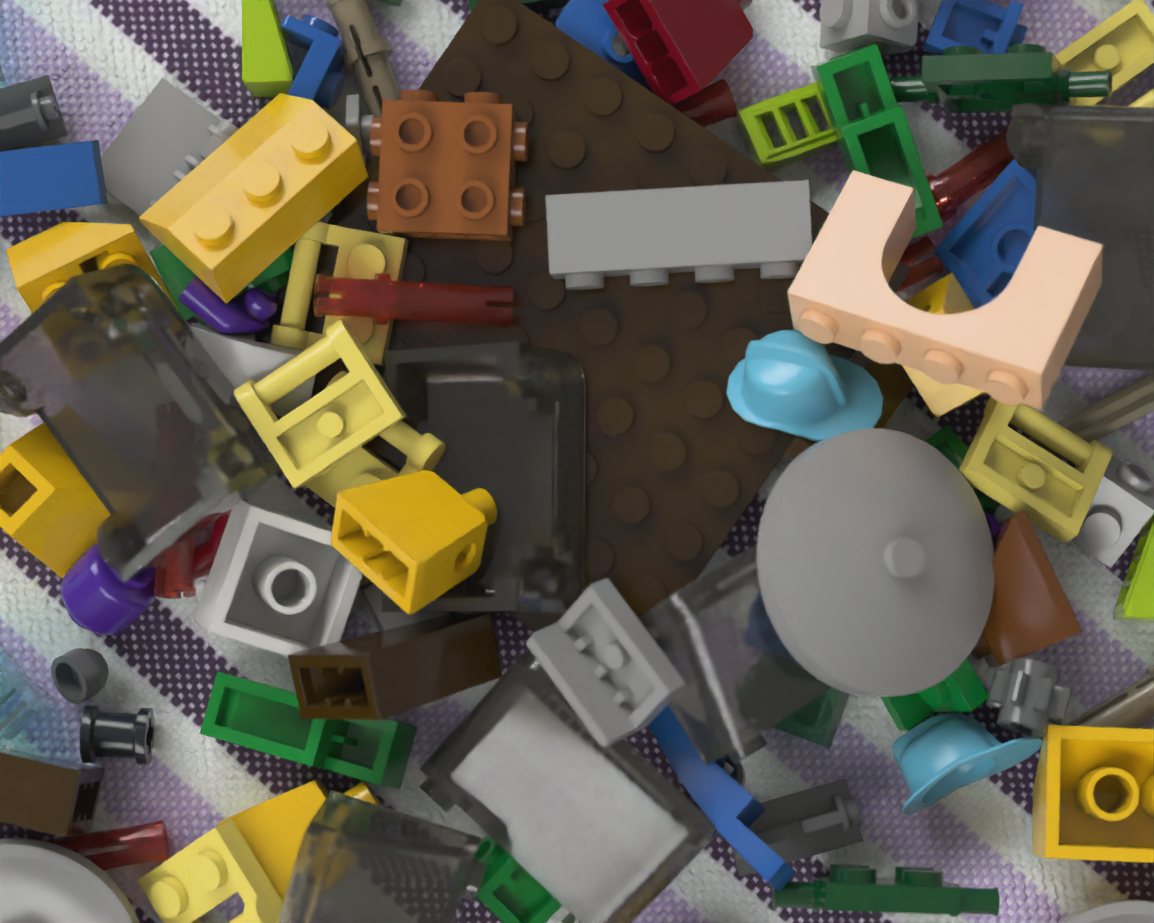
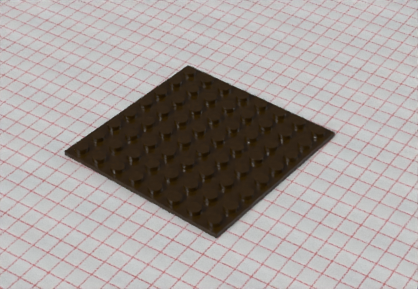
(661, 439)

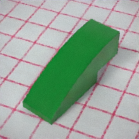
(873, 126)
(271, 723)

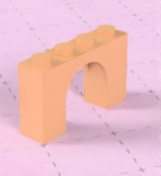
(1003, 348)

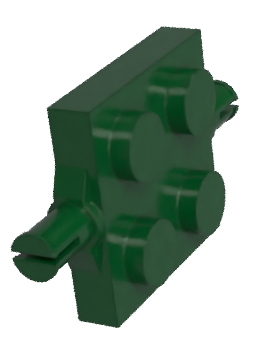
(993, 83)
(911, 891)

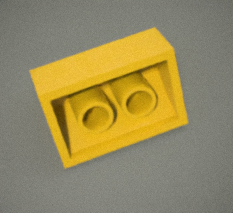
(257, 193)
(1094, 794)

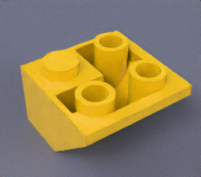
(72, 249)
(47, 501)

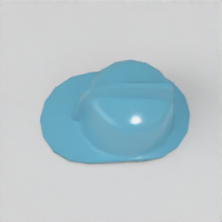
(802, 389)
(951, 754)

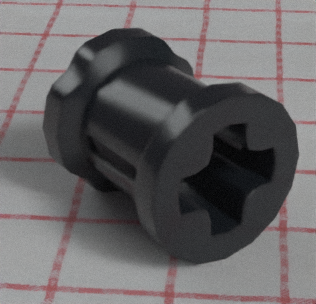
(117, 735)

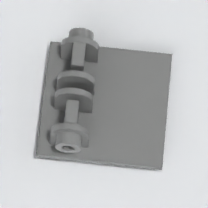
(160, 147)

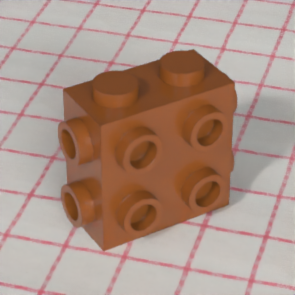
(448, 167)

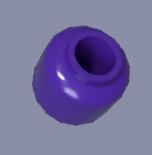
(101, 599)

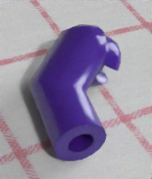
(236, 316)

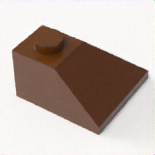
(1027, 598)

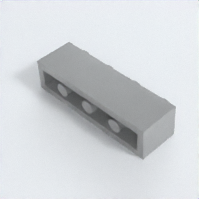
(679, 231)

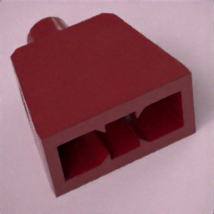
(681, 41)

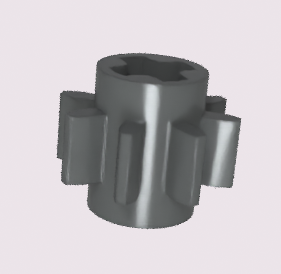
(1029, 697)

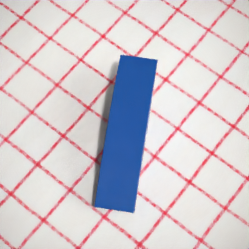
(51, 178)
(720, 798)

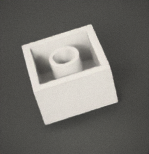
(277, 583)

